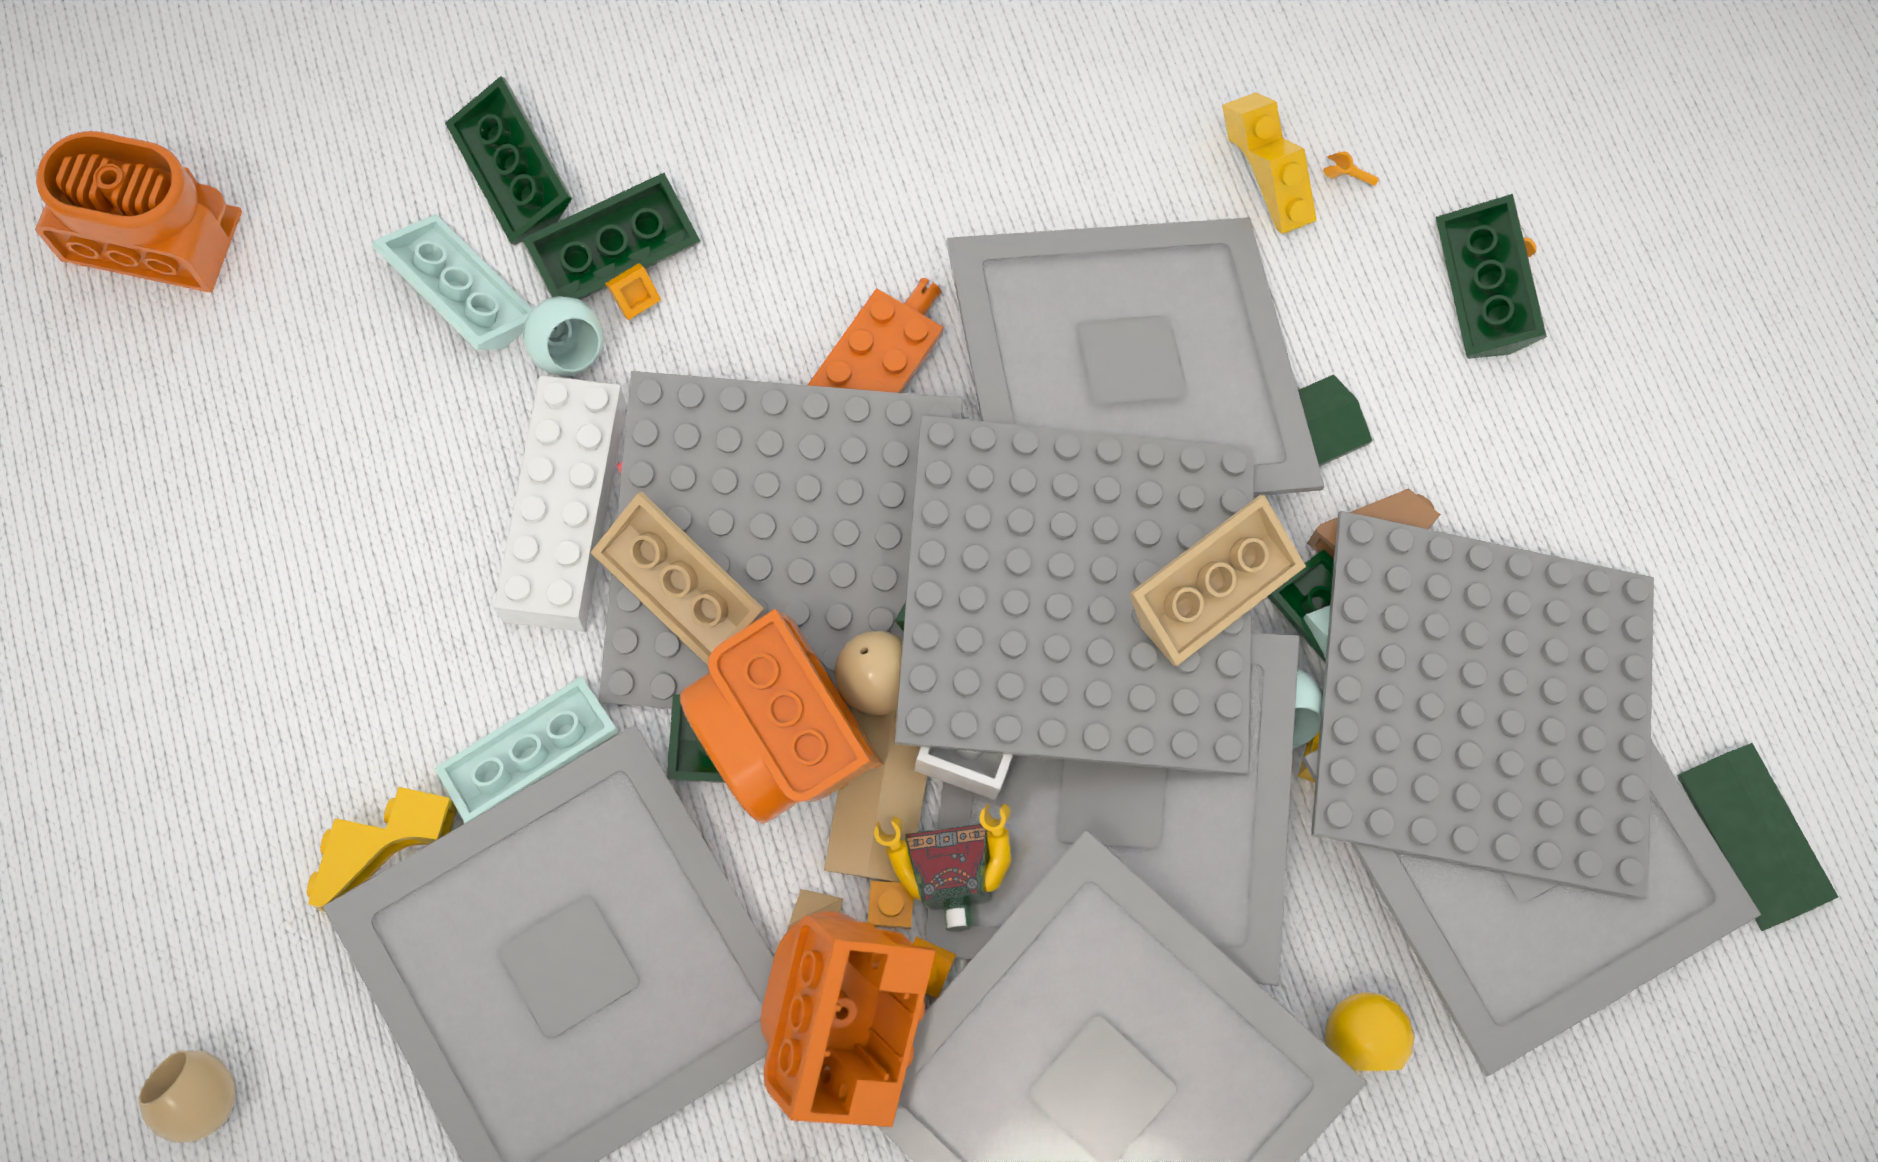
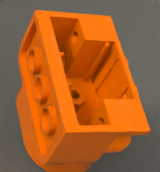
(132, 211)
(775, 720)
(842, 1019)

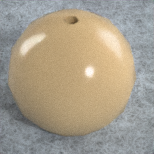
(870, 672)
(187, 1096)

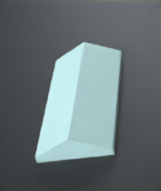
(456, 282)
(526, 749)

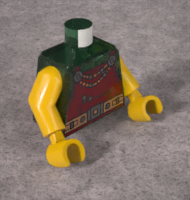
(952, 864)

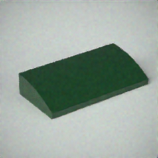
(611, 237)

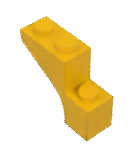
(1276, 162)
(357, 850)

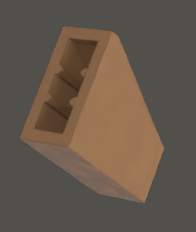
(1401, 507)

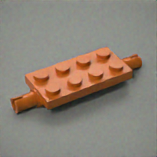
(883, 343)

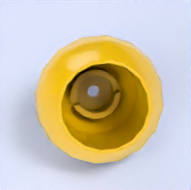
(1370, 1032)

